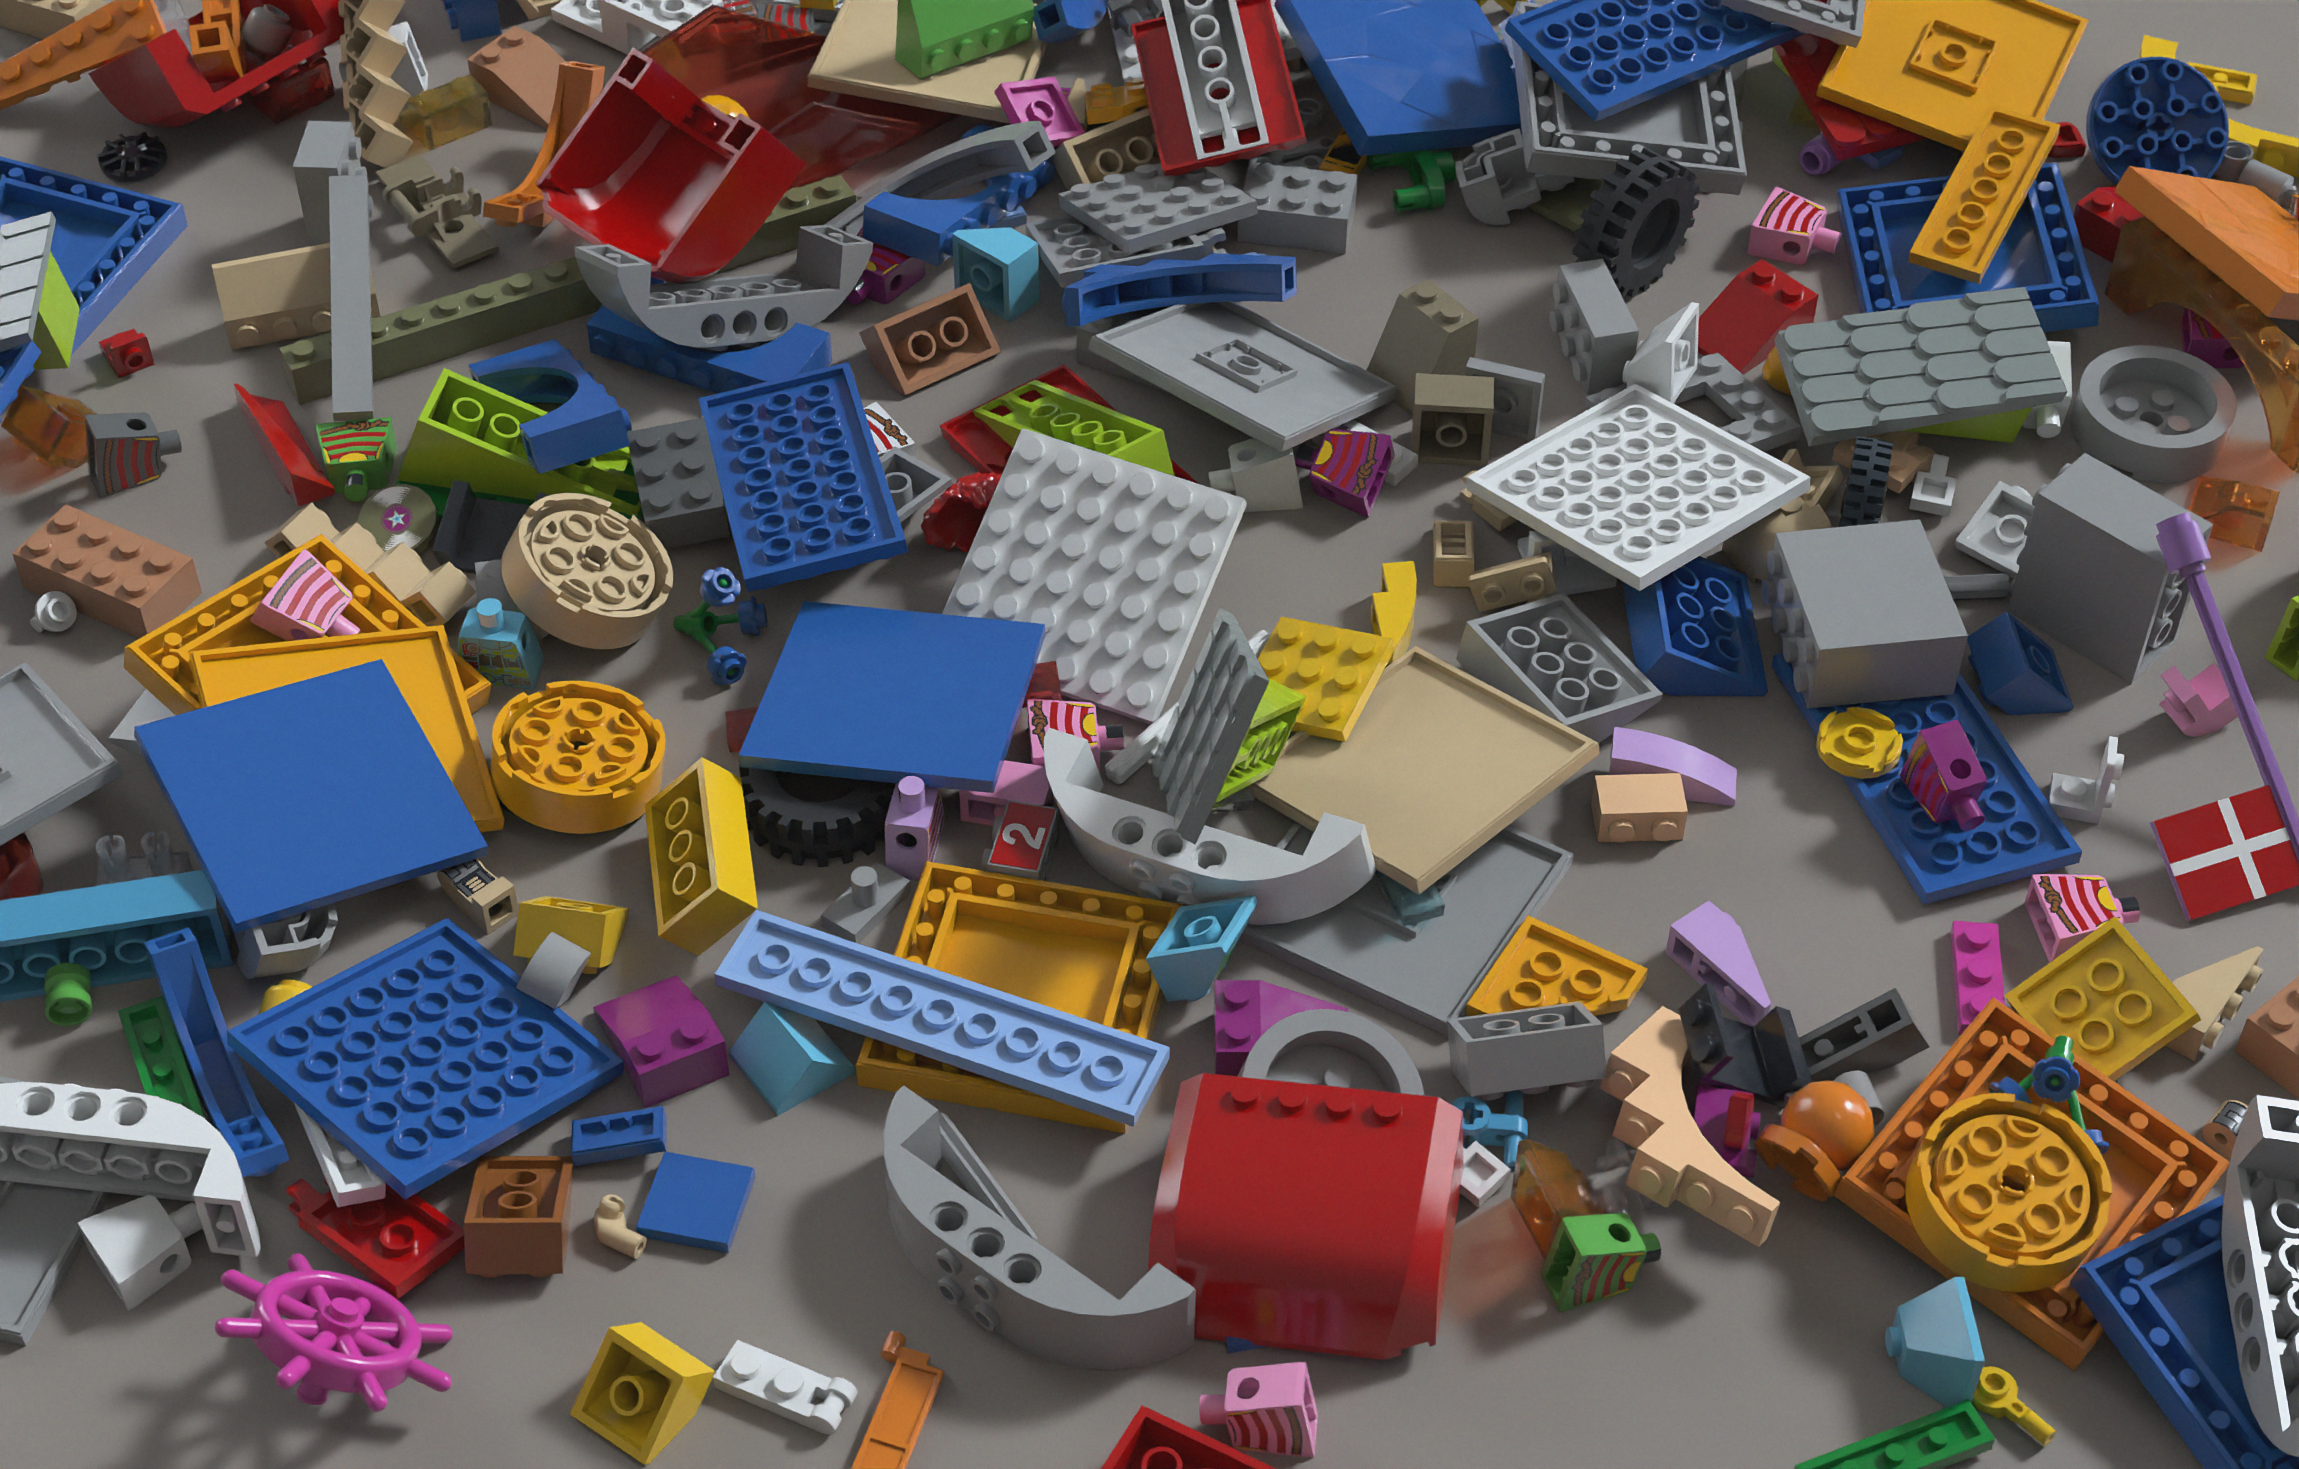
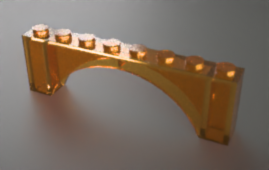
(2157, 269)

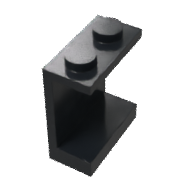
(475, 528)
(1741, 1056)

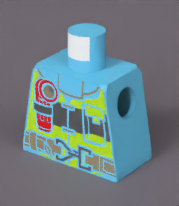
(501, 645)

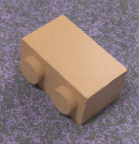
(1639, 807)

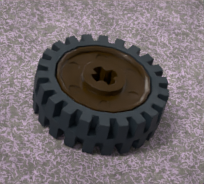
(1866, 482)

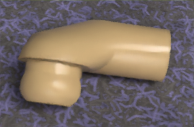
(612, 1228)

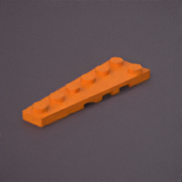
(79, 49)

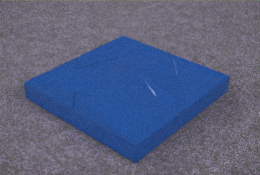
(1407, 71)
(100, 234)
(2036, 253)
(2173, 1325)

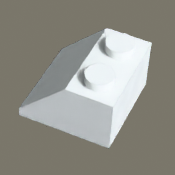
(1667, 355)

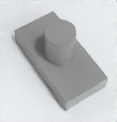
(866, 902)

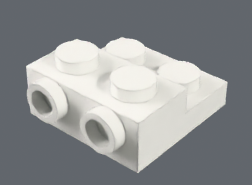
(1998, 528)

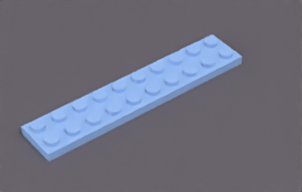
(944, 1017)

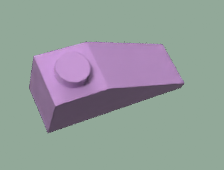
(1716, 953)

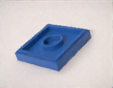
(696, 1202)

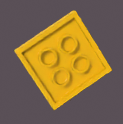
(1330, 668)
(2106, 1001)

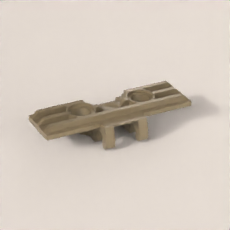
(444, 207)

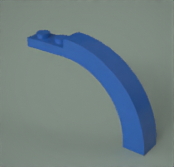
(1064, 19)
(213, 1063)

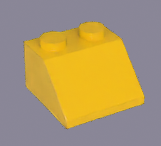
(586, 924)
(641, 1390)

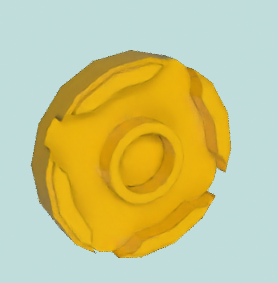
(1859, 743)

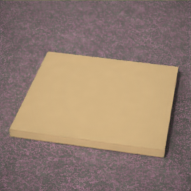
(862, 63)
(1427, 768)

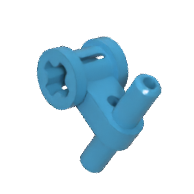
(1495, 1128)

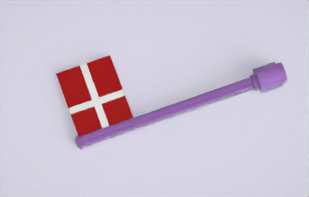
(2246, 841)

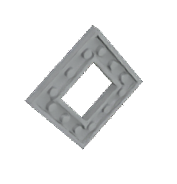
(1836, 20)
(1758, 417)

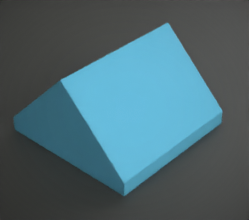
(788, 1057)

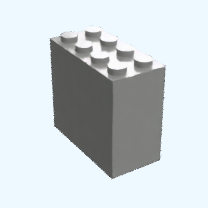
(2098, 571)
(1864, 614)

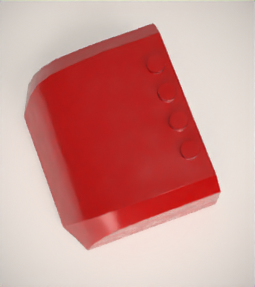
(166, 89)
(666, 175)
(1310, 1213)

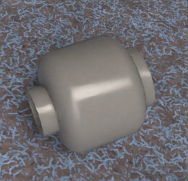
(266, 31)

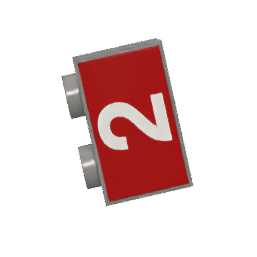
(1023, 841)

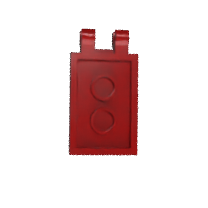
(385, 1239)

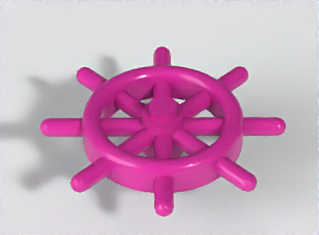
(342, 1325)

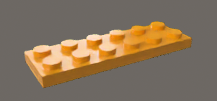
(1984, 194)

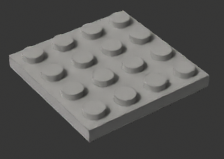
(1151, 209)

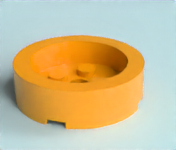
(583, 788)
(1999, 1233)

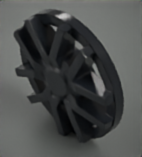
(137, 153)

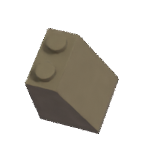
(1424, 335)

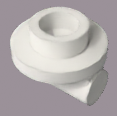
(54, 612)

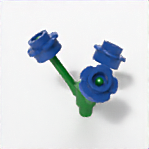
(719, 590)
(2053, 1079)

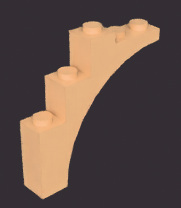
(1671, 1151)

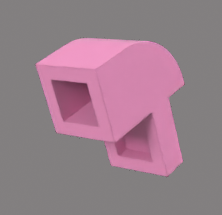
(2198, 704)

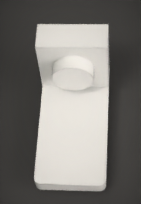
(2085, 798)

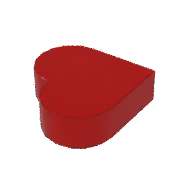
(2068, 143)
(1738, 1119)

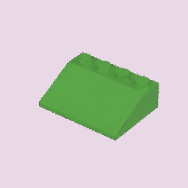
(953, 32)

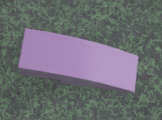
(1702, 774)

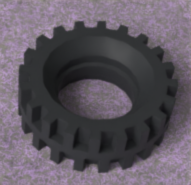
(1638, 219)
(814, 828)

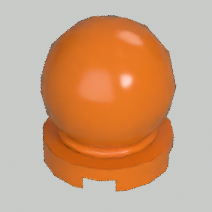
(1819, 1135)

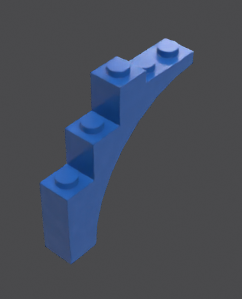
(1169, 282)

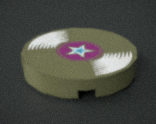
(400, 515)

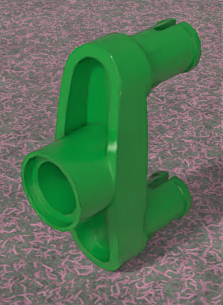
(1427, 171)

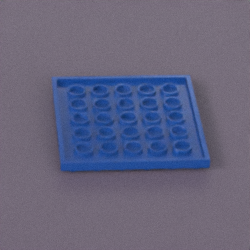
(424, 1056)

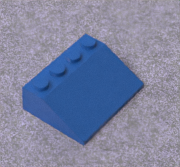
(1697, 632)

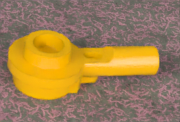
(1997, 1396)

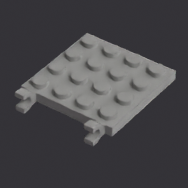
(1072, 248)

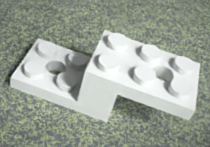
(627, 22)

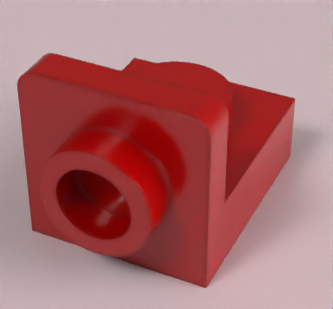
(127, 352)

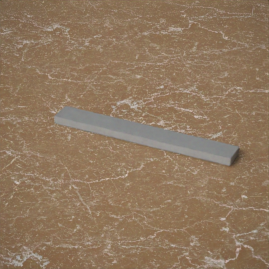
(350, 298)

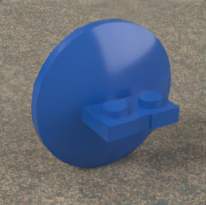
(2157, 118)

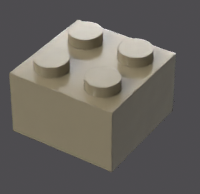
(1452, 419)

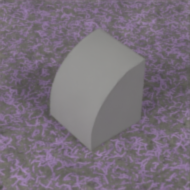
(553, 970)

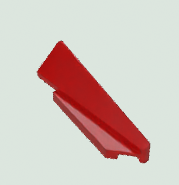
(284, 447)

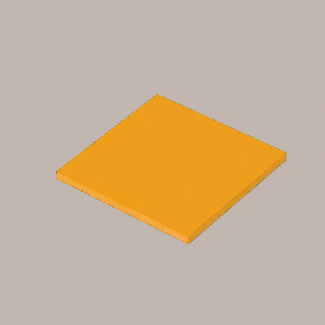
(1947, 60)
(418, 663)

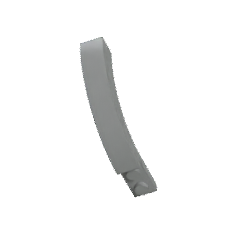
(962, 163)

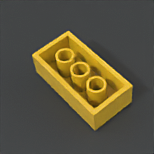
(700, 857)

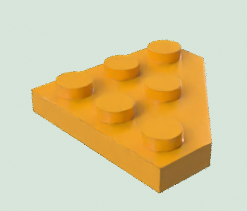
(1111, 104)
(1556, 968)

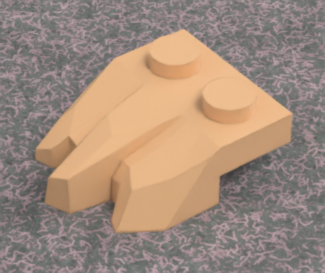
(1905, 460)

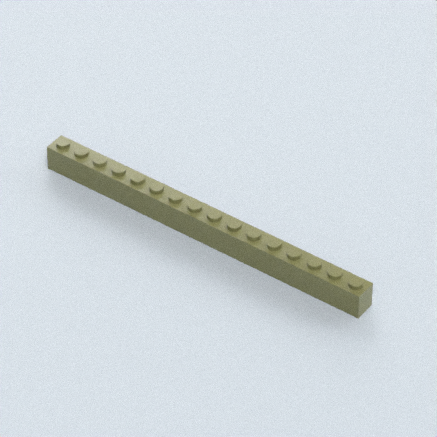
(528, 302)

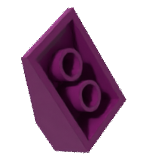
(1246, 1012)
(664, 1040)

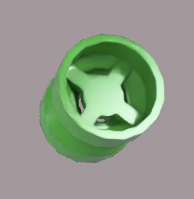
(67, 994)

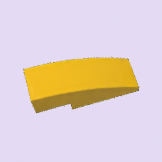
(1395, 605)

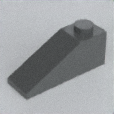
(1864, 1039)

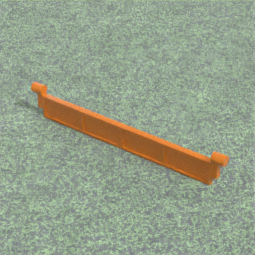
(901, 1408)

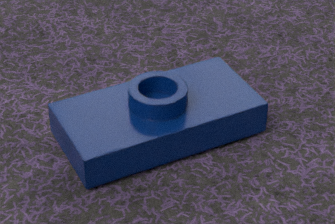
(619, 1136)

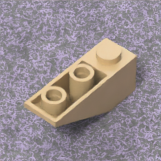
(2215, 996)

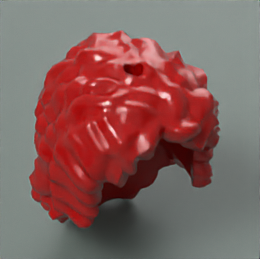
(959, 512)

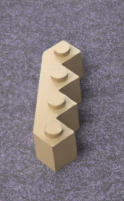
(369, 91)
(400, 571)

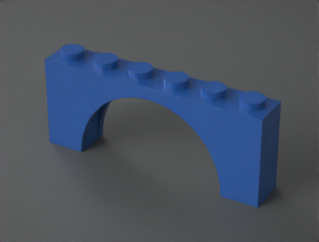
(926, 226)
(791, 354)
(580, 428)

